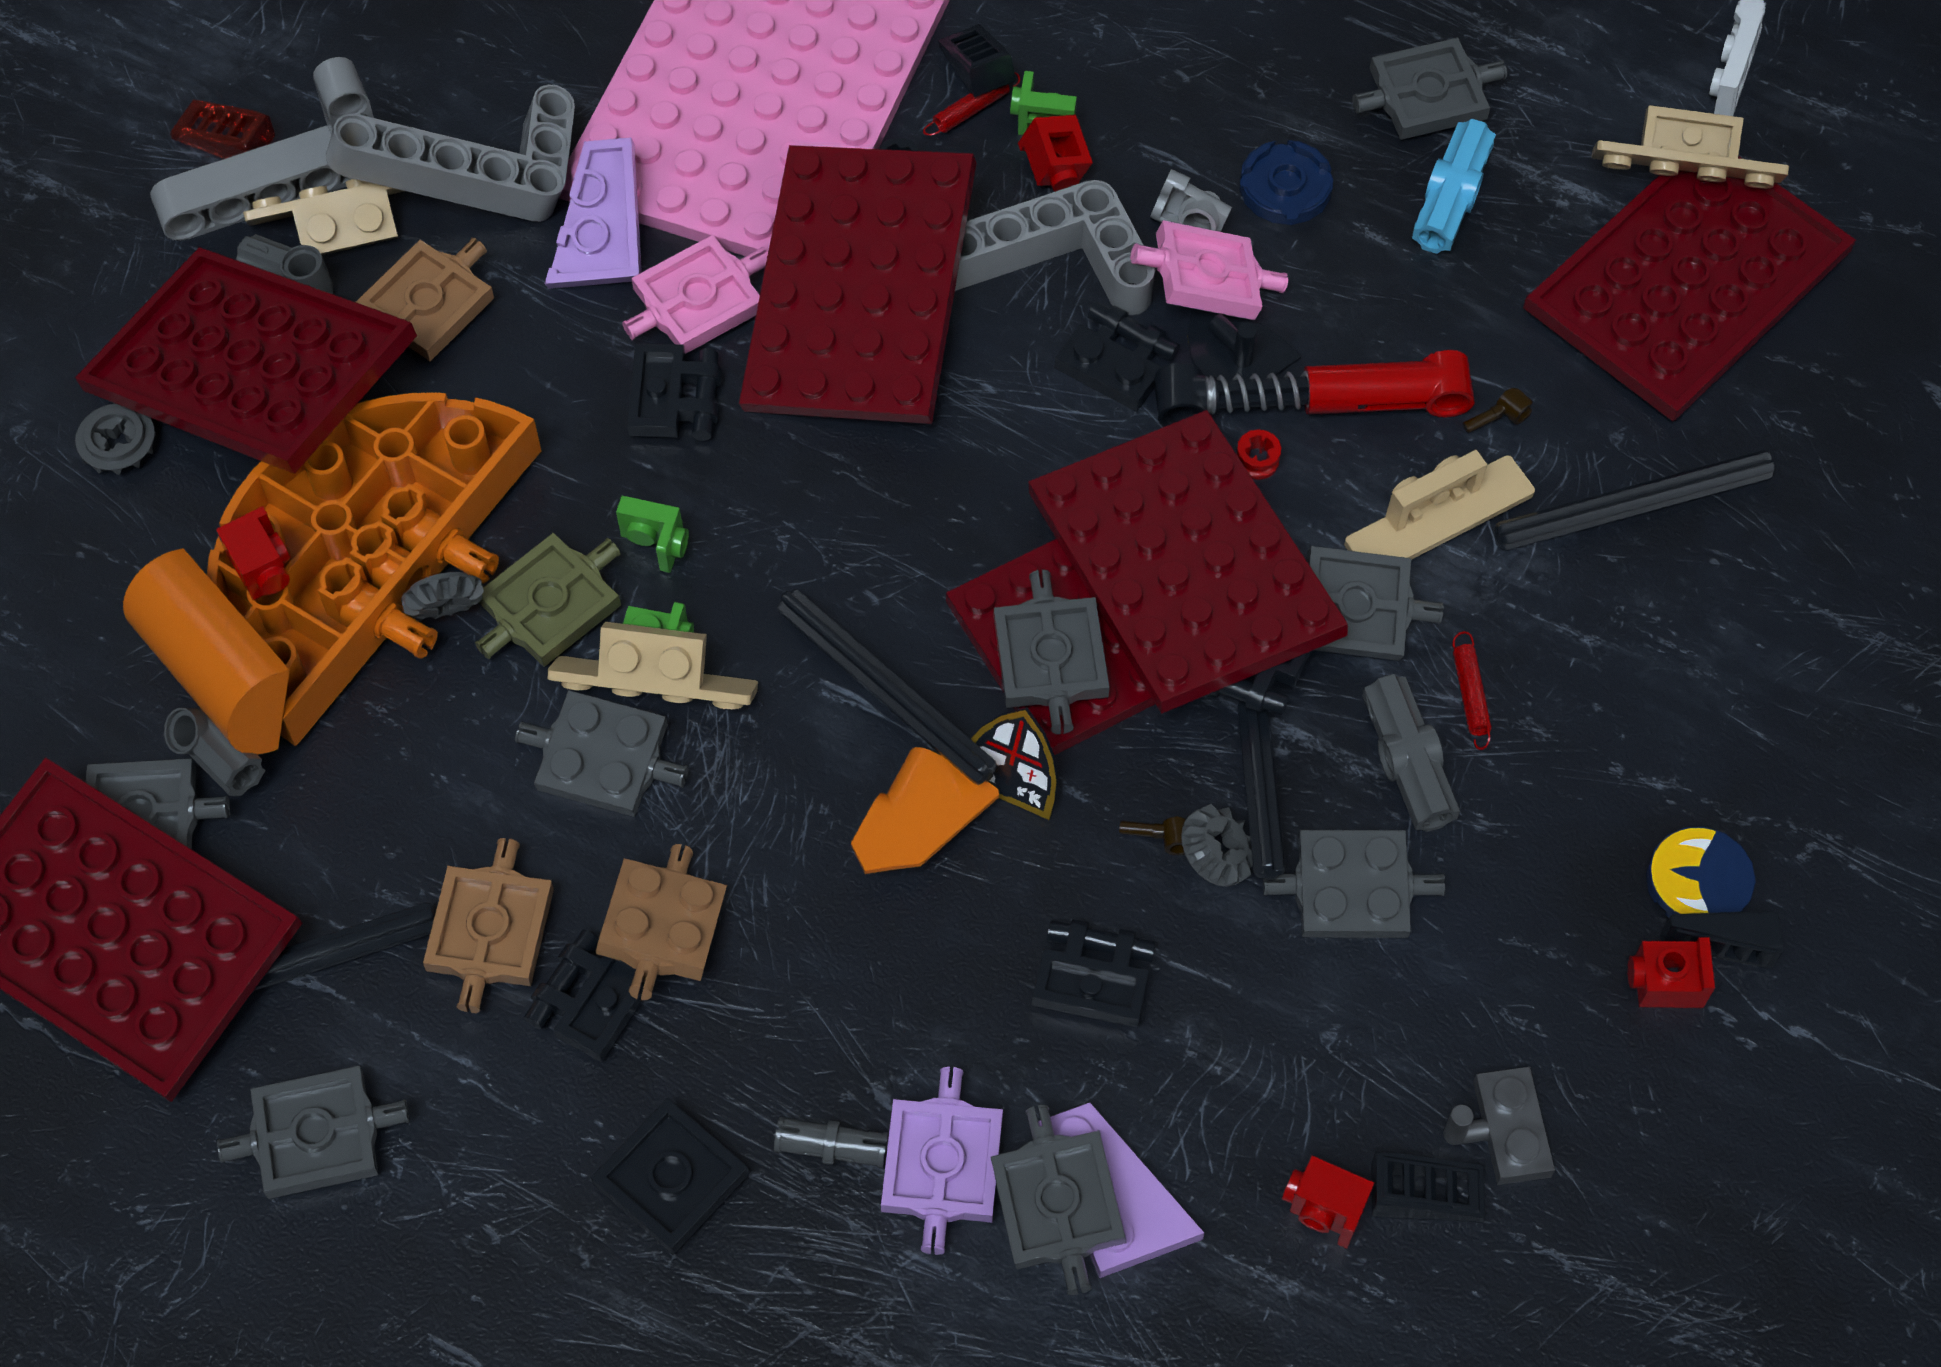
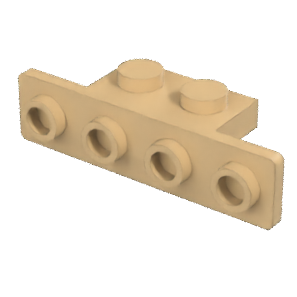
(1690, 143)
(336, 218)
(1443, 505)
(654, 662)

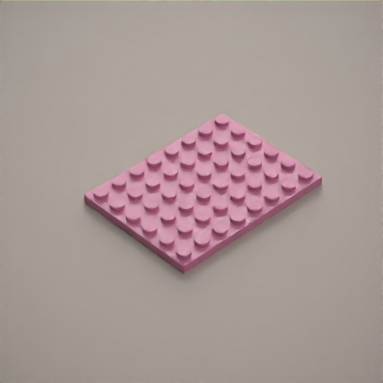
(732, 83)

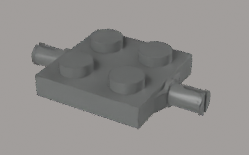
(1429, 87)
(1373, 599)
(1051, 652)
(601, 753)
(159, 794)
(1354, 884)
(313, 1132)
(1058, 1200)

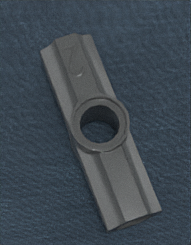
(1410, 753)

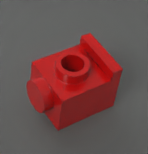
(1056, 151)
(256, 553)
(1667, 989)
(1328, 1198)

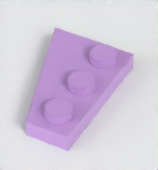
(602, 219)
(1148, 1212)

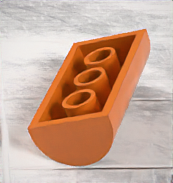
(210, 650)

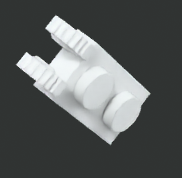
(1737, 55)

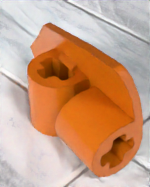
(919, 813)

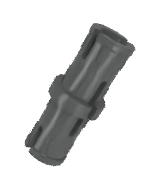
(831, 1142)

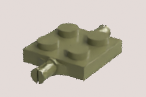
(549, 599)

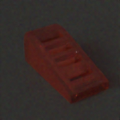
(255, 126)

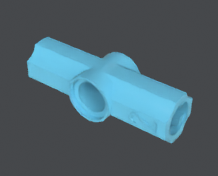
(1453, 186)

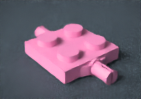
(1208, 270)
(697, 294)

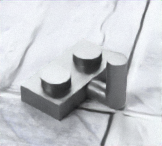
(1508, 1124)

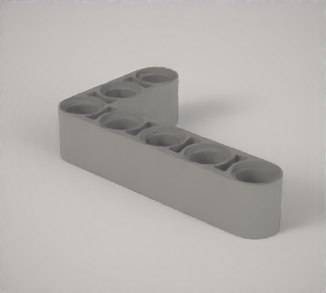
(461, 170)
(223, 190)
(1056, 227)

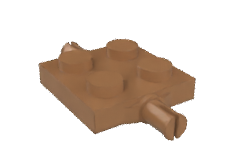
(432, 293)
(661, 920)
(488, 925)

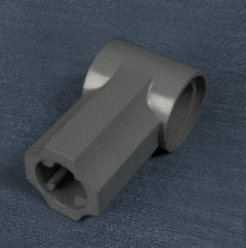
(298, 263)
(195, 734)

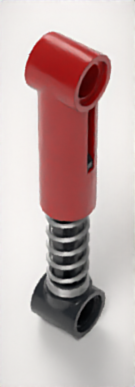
(1436, 384)

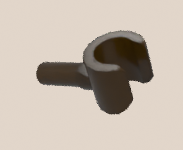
(1512, 404)
(1169, 830)

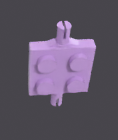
(941, 1160)

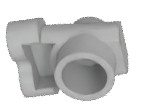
(1189, 205)

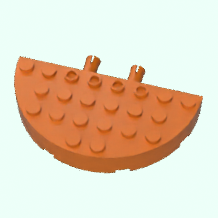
(365, 522)

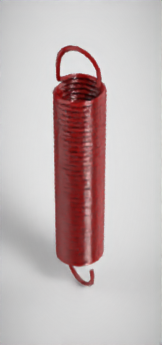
(965, 108)
(1472, 689)

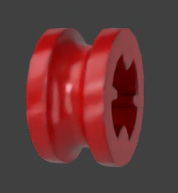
(1265, 442)

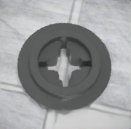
(111, 422)
(442, 595)
(1205, 852)

